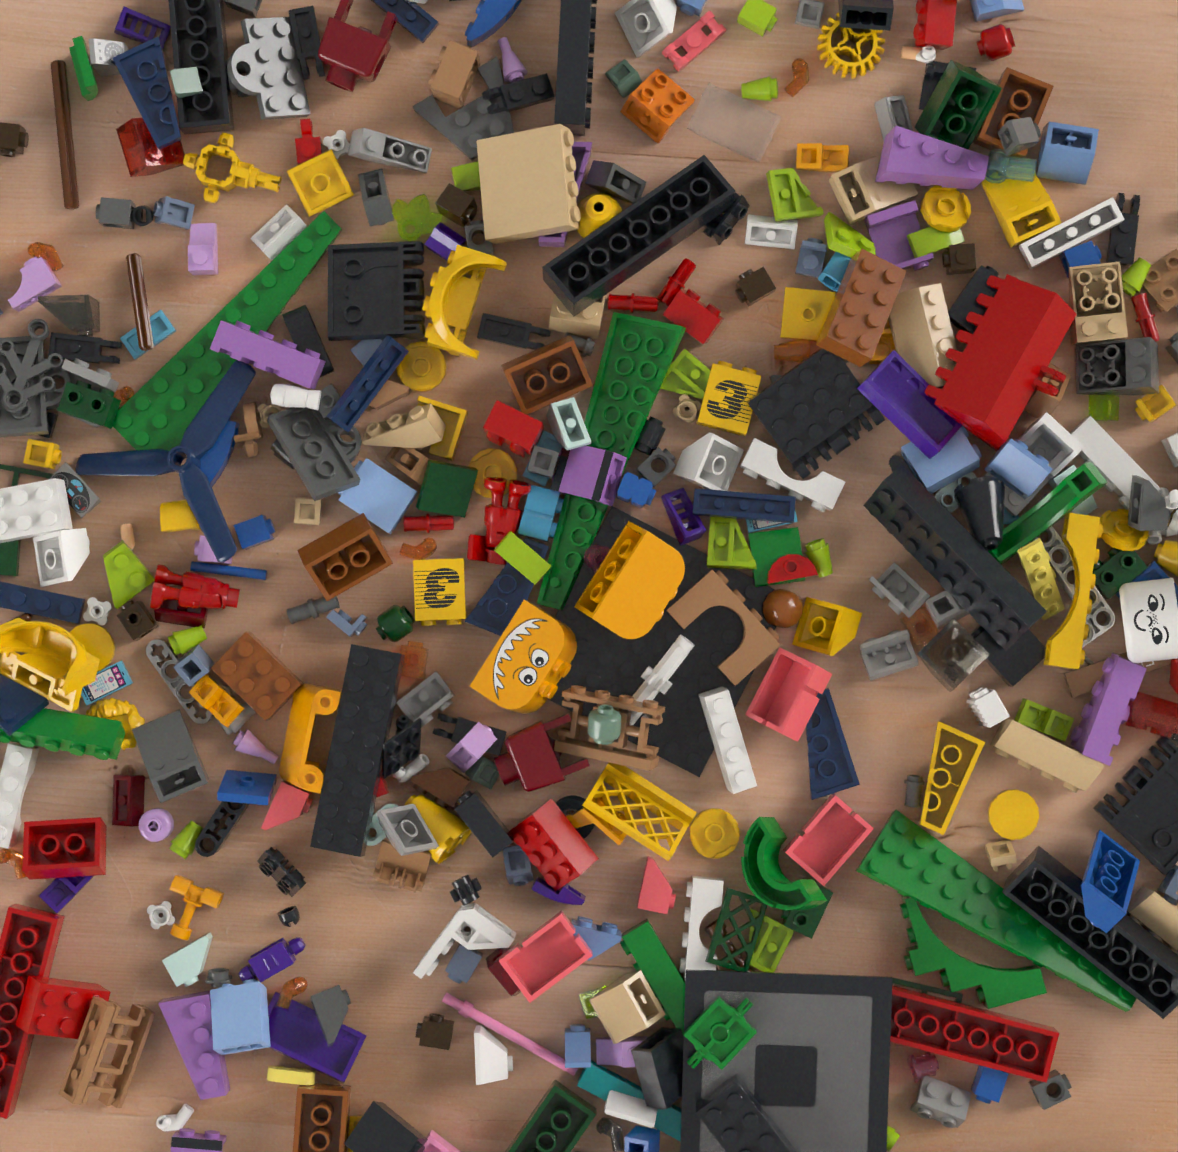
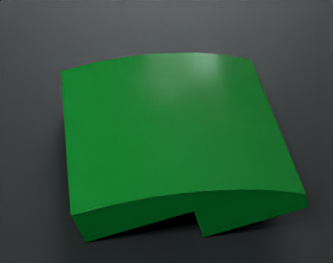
(83, 68)
(768, 547)

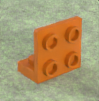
(656, 105)

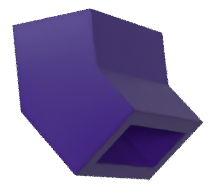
(443, 241)

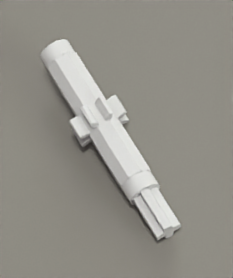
(657, 678)

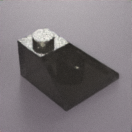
(76, 312)
(952, 655)

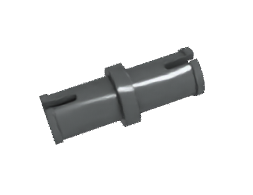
(311, 609)

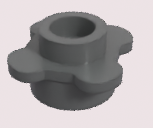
(218, 977)

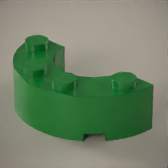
(764, 874)

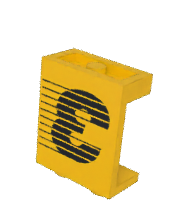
(727, 397)
(439, 591)

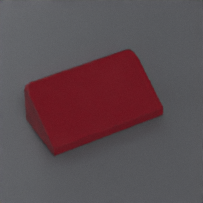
(173, 613)
(128, 799)

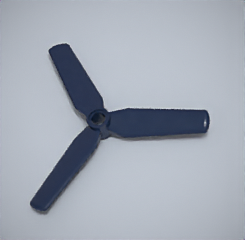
(196, 442)

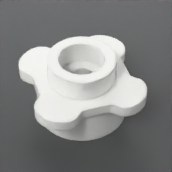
(339, 137)
(101, 617)
(156, 921)

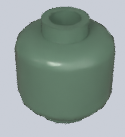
(604, 724)

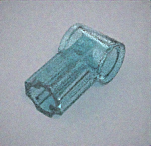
(1007, 167)

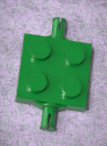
(720, 1032)

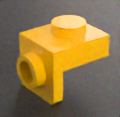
(1155, 405)
(42, 454)

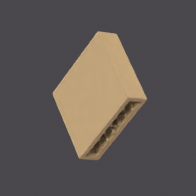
(528, 184)

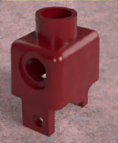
(354, 50)
(533, 757)

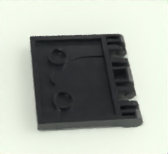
(370, 291)
(811, 407)
(1150, 813)

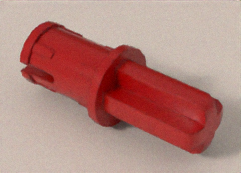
(677, 281)
(632, 303)
(1145, 316)
(428, 523)

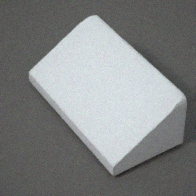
(278, 232)
(769, 233)
(630, 1109)

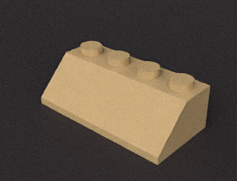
(923, 331)
(1045, 754)
(1157, 915)

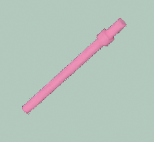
(466, 1010)

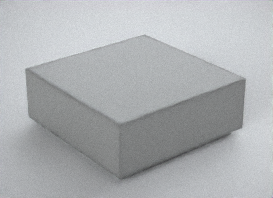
(809, 13)

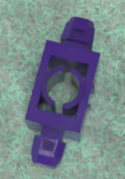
(272, 959)

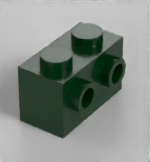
(88, 404)
(1117, 570)
(807, 920)

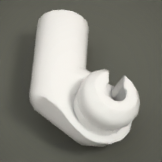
(411, 769)

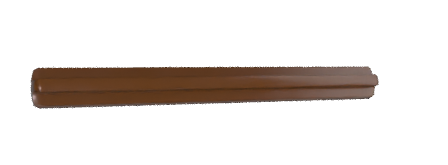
(64, 134)

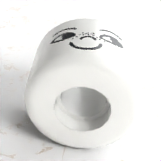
(1150, 620)

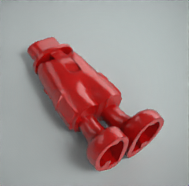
(500, 519)
(195, 590)

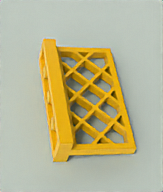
(646, 797)

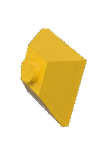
(826, 626)

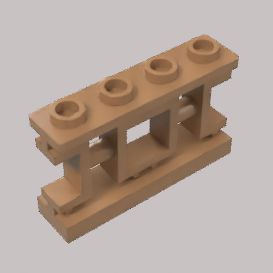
(609, 752)
(92, 1046)

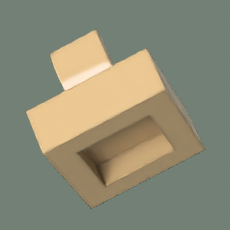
(1000, 854)

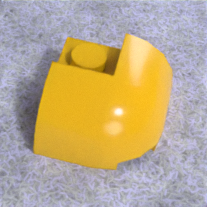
(177, 517)

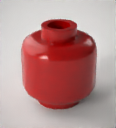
(996, 42)

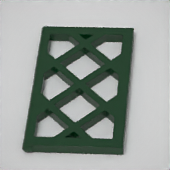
(718, 939)

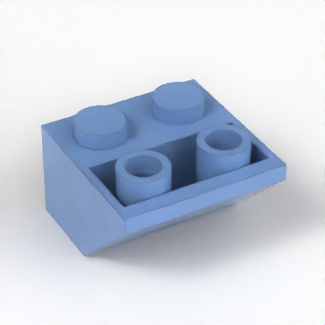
(1066, 152)
(1018, 467)
(597, 937)

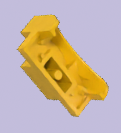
(455, 299)
(52, 662)

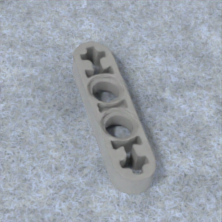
(177, 683)

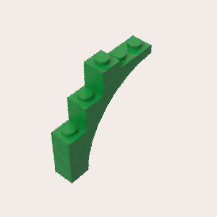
(995, 984)

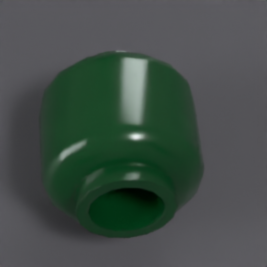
(395, 623)

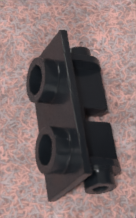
(722, 226)

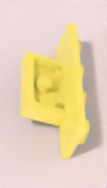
(1041, 577)

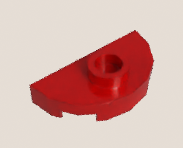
(790, 567)

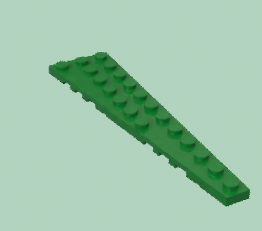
(624, 391)
(175, 394)
(942, 880)

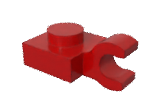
(307, 146)

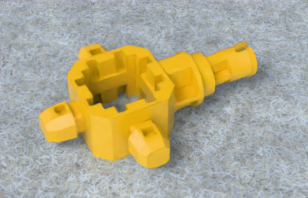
(240, 174)

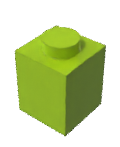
(758, 16)

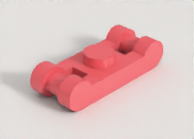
(694, 41)

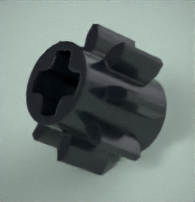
(465, 890)

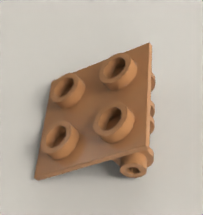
(1163, 282)
(406, 868)

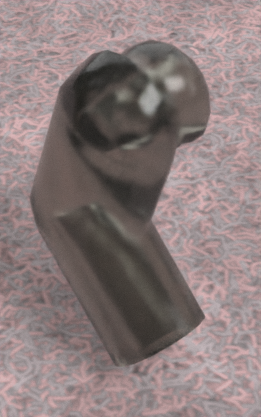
(613, 1130)

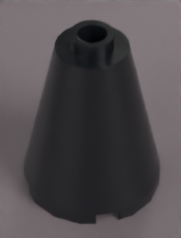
(983, 509)

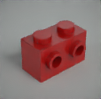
(935, 23)
(695, 316)

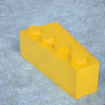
(949, 771)

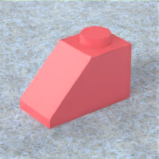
(287, 805)
(655, 889)

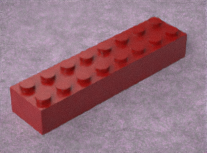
(25, 950)
(972, 1034)

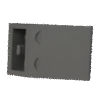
(1118, 367)
(170, 756)

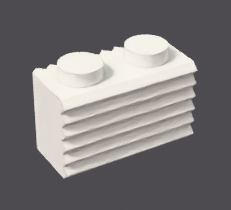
(987, 707)

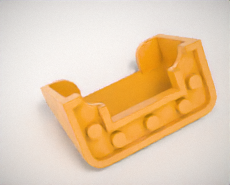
(294, 762)

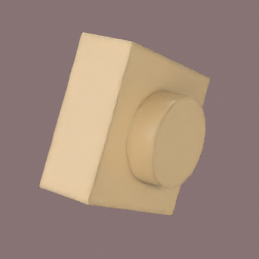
(307, 511)

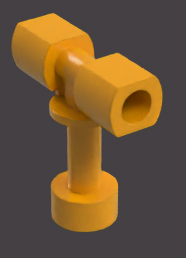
(194, 897)

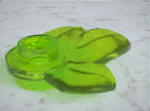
(416, 214)

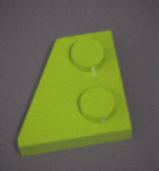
(790, 196)
(844, 238)
(687, 376)
(728, 546)
(125, 573)
(770, 943)

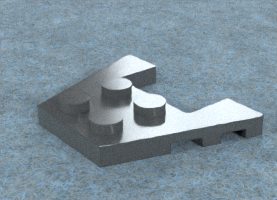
(472, 120)

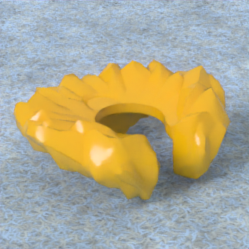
(119, 711)

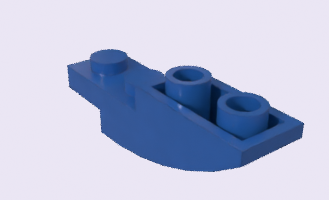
(491, 17)
(218, 456)

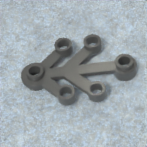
(26, 370)

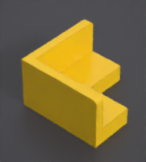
(454, 420)

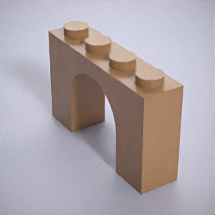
(756, 641)

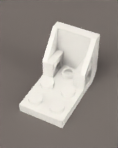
(1054, 444)
(485, 933)

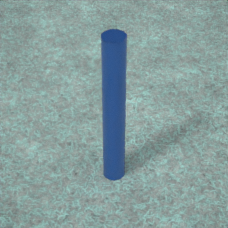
(228, 570)

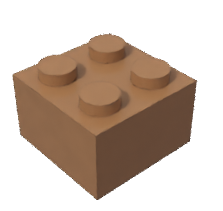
(455, 74)

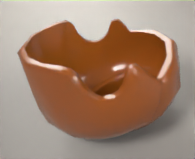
(782, 608)

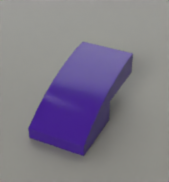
(62, 891)
(565, 895)

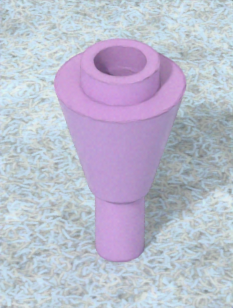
(512, 67)
(249, 744)

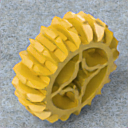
(854, 54)

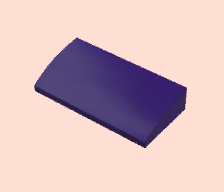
(902, 399)
(299, 1036)

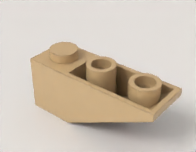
(408, 430)

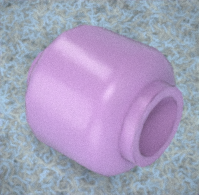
(164, 821)

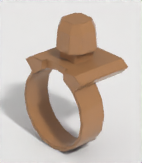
(254, 430)

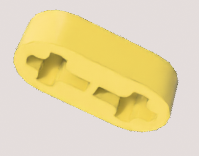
(291, 1075)

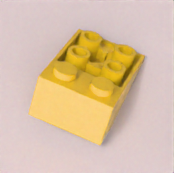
(1021, 209)

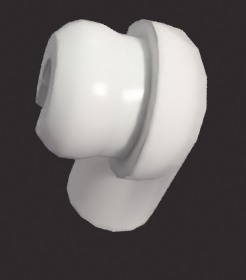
(174, 1122)

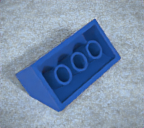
(1108, 882)

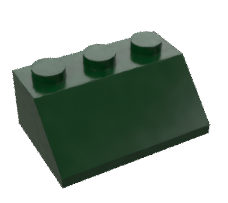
(958, 106)

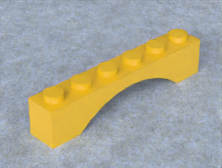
(1080, 539)

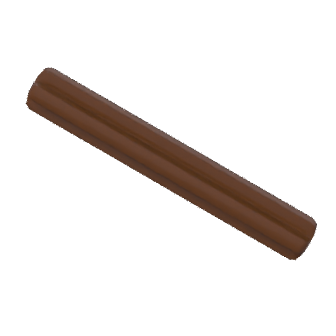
(139, 302)

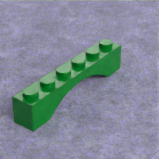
(1049, 510)

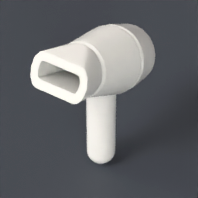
(295, 396)

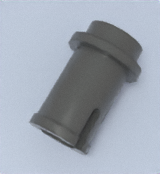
(583, 345)
(913, 790)

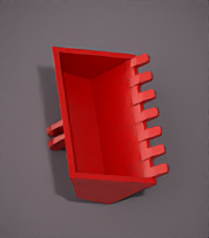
(1003, 358)

